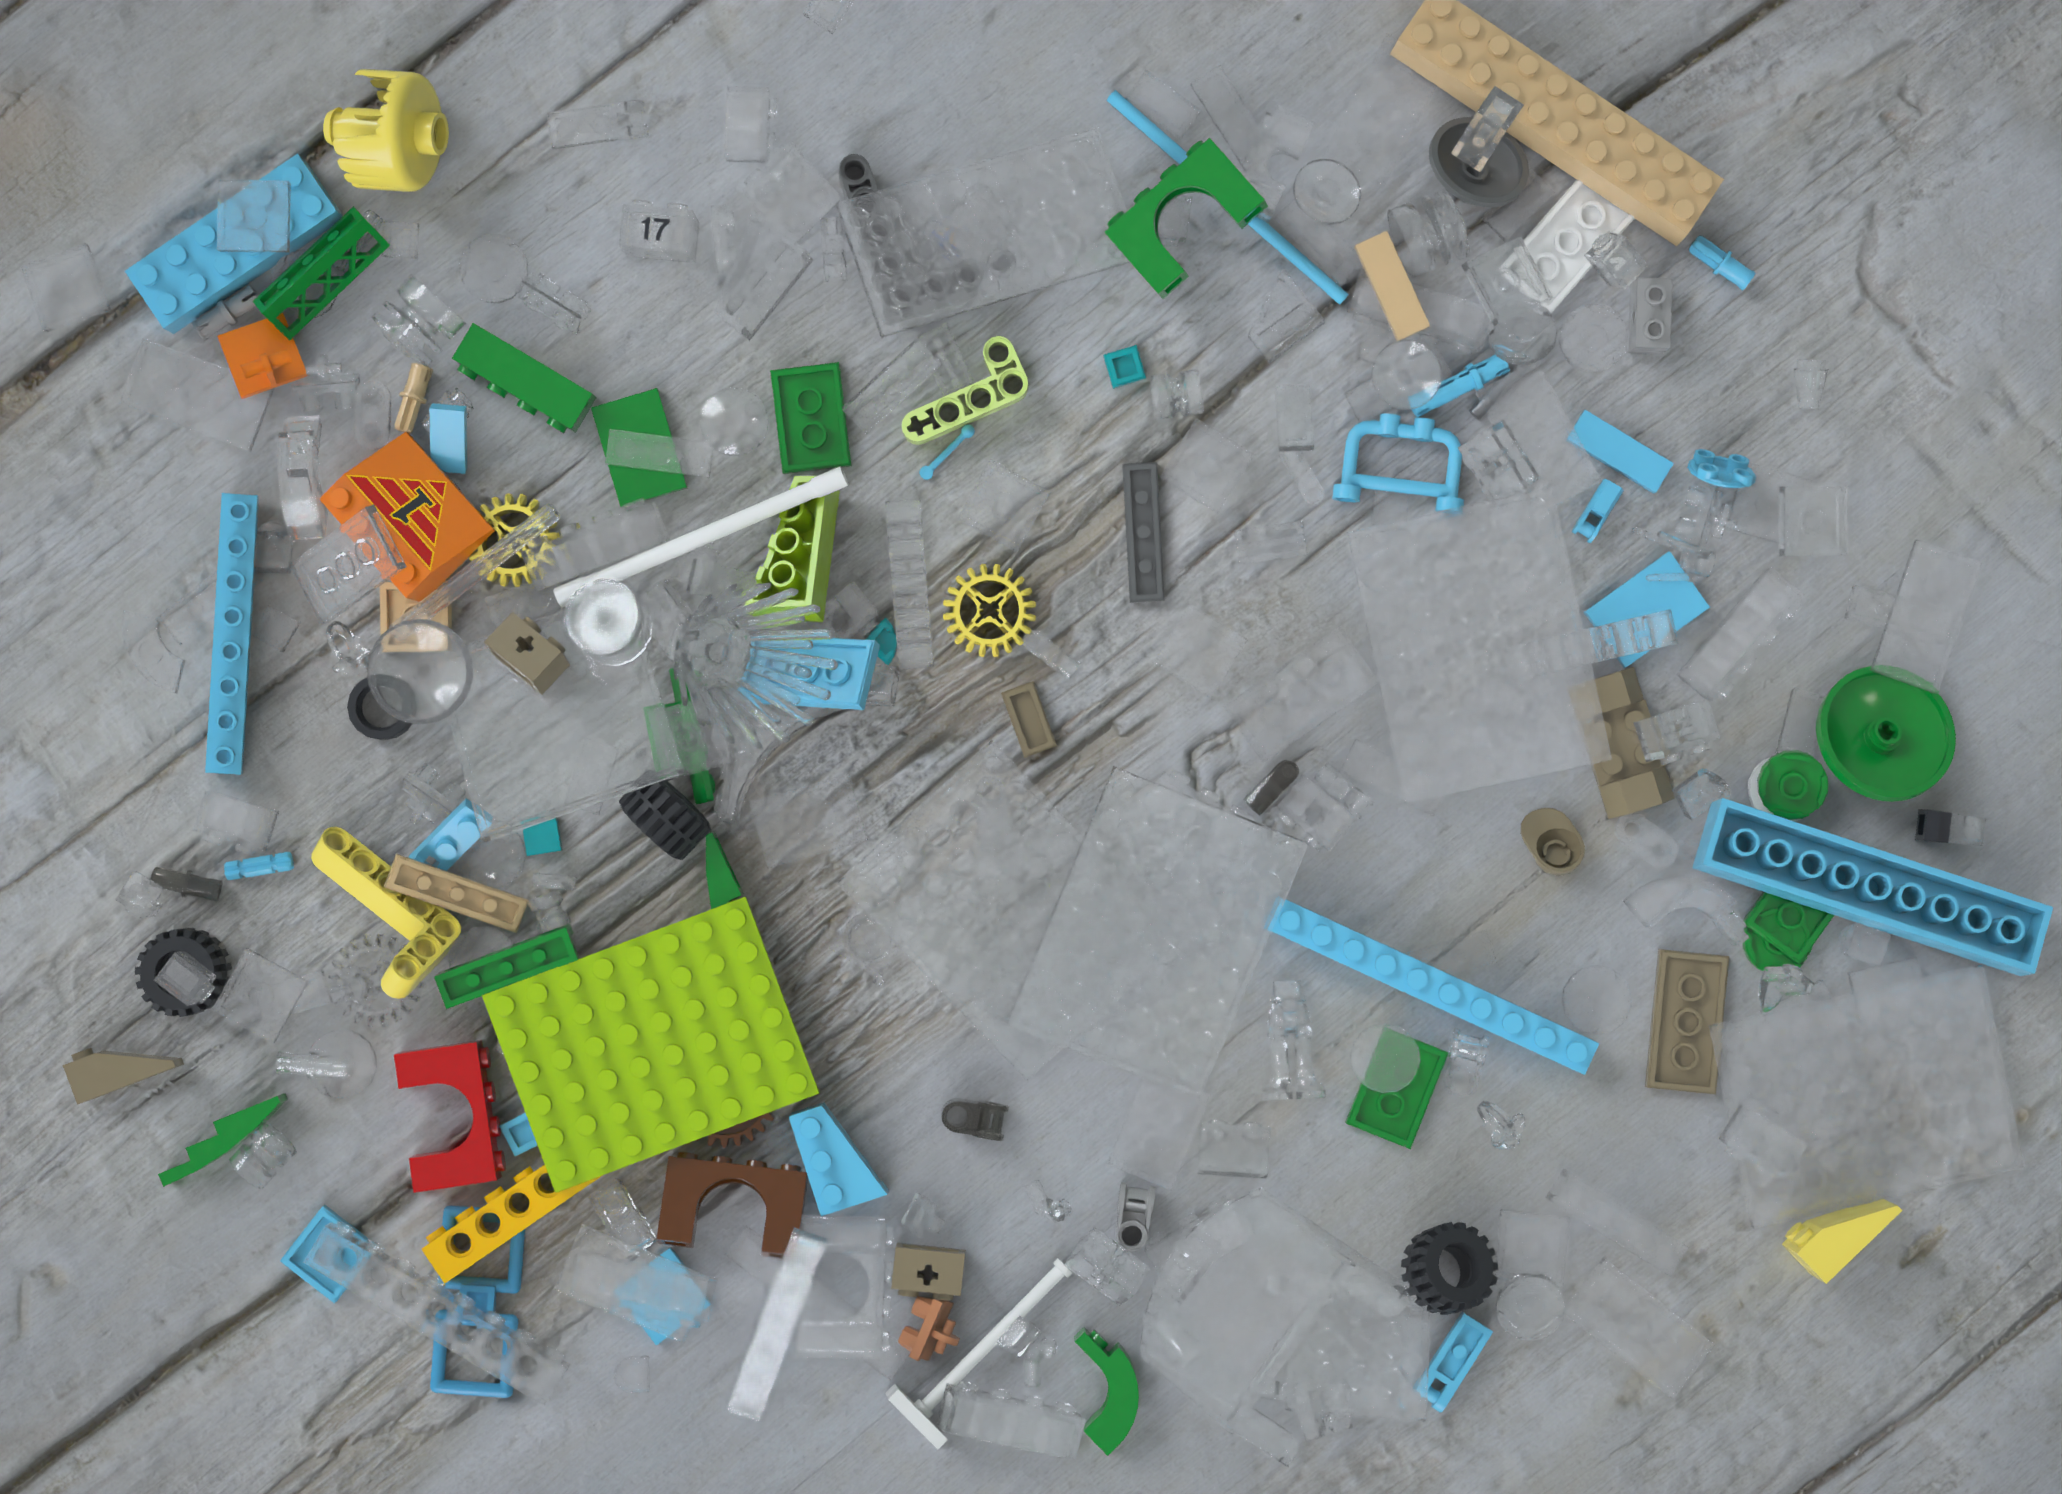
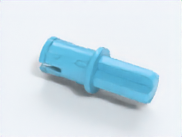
(1721, 262)

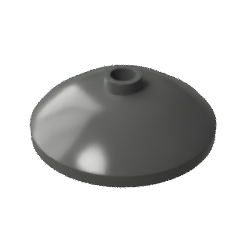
(1498, 181)

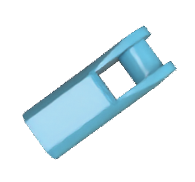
(1600, 506)

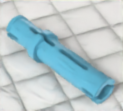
(1471, 378)

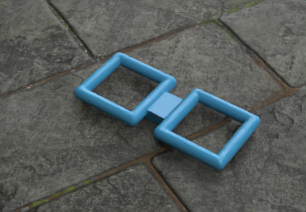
(484, 1293)

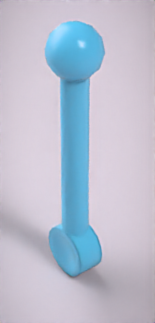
(926, 472)

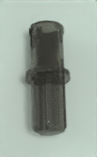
(187, 883)

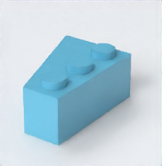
(833, 1162)

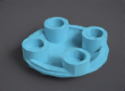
(1722, 471)

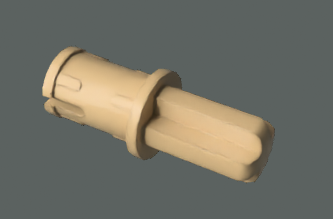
(413, 397)

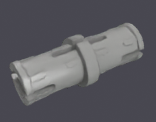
(225, 313)

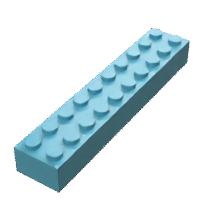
(1872, 887)

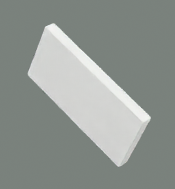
(1568, 234)

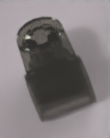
(977, 1118)

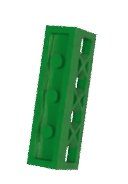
(310, 267)
(506, 966)

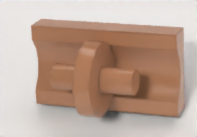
(935, 1330)

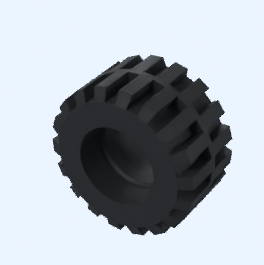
(666, 818)
(158, 953)
(1473, 1260)

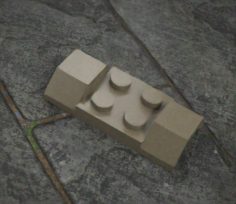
(1627, 781)

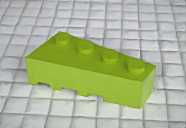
(801, 554)

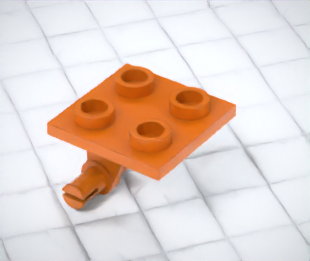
(261, 357)

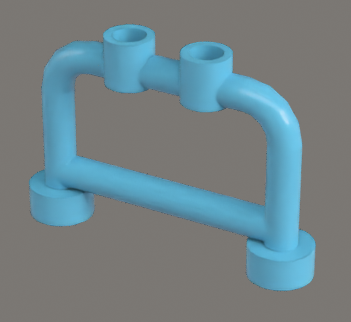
(1390, 427)

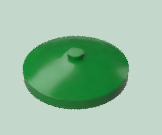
(1885, 736)

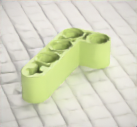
(962, 398)

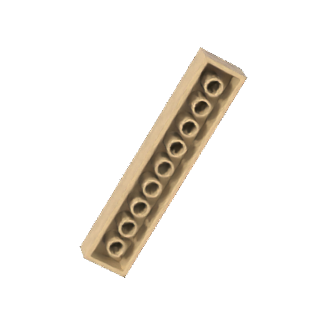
(1560, 117)

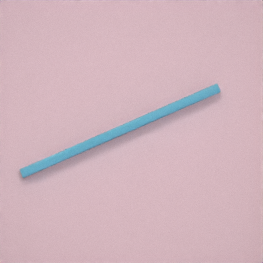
(1257, 224)

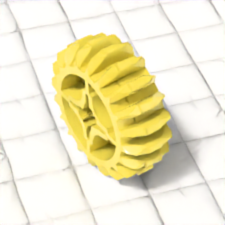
(493, 517)
(1010, 590)

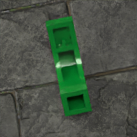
(1117, 1414)

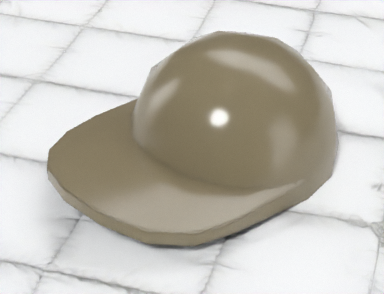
(1552, 841)

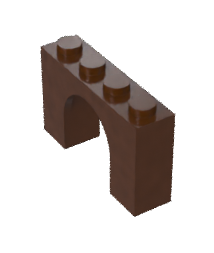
(693, 1179)

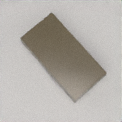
(1029, 719)

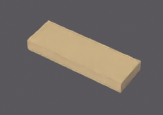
(1392, 286)

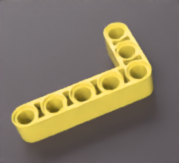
(425, 925)

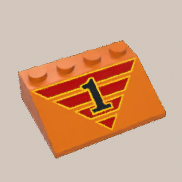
(420, 508)

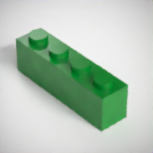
(523, 378)

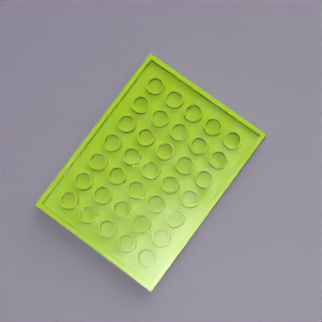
(650, 1044)

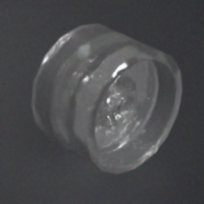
(608, 622)

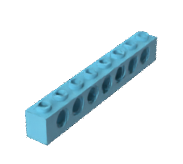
(232, 634)

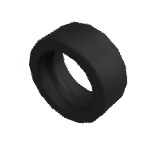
(362, 725)

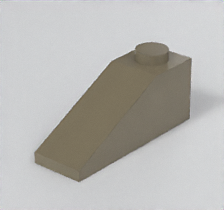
(108, 1071)

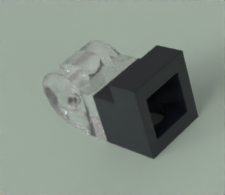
(1949, 828)

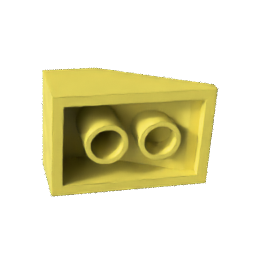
(1834, 1239)

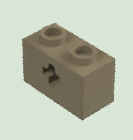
(511, 646)
(914, 1257)

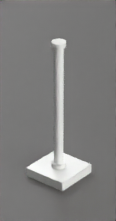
(921, 1411)

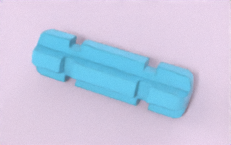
(259, 866)

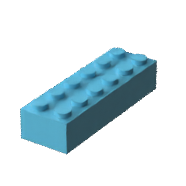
(192, 276)

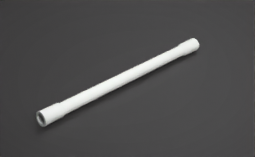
(816, 487)

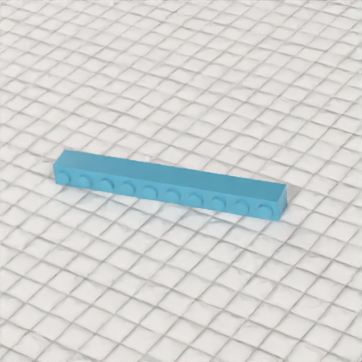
(1435, 987)

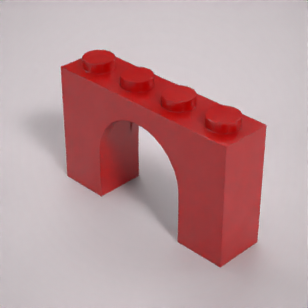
(465, 1069)

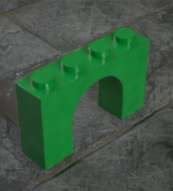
(1203, 172)

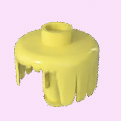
(393, 144)

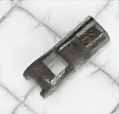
(1271, 787)

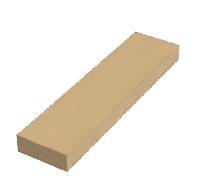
(456, 893)

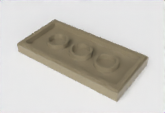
(1685, 1002)

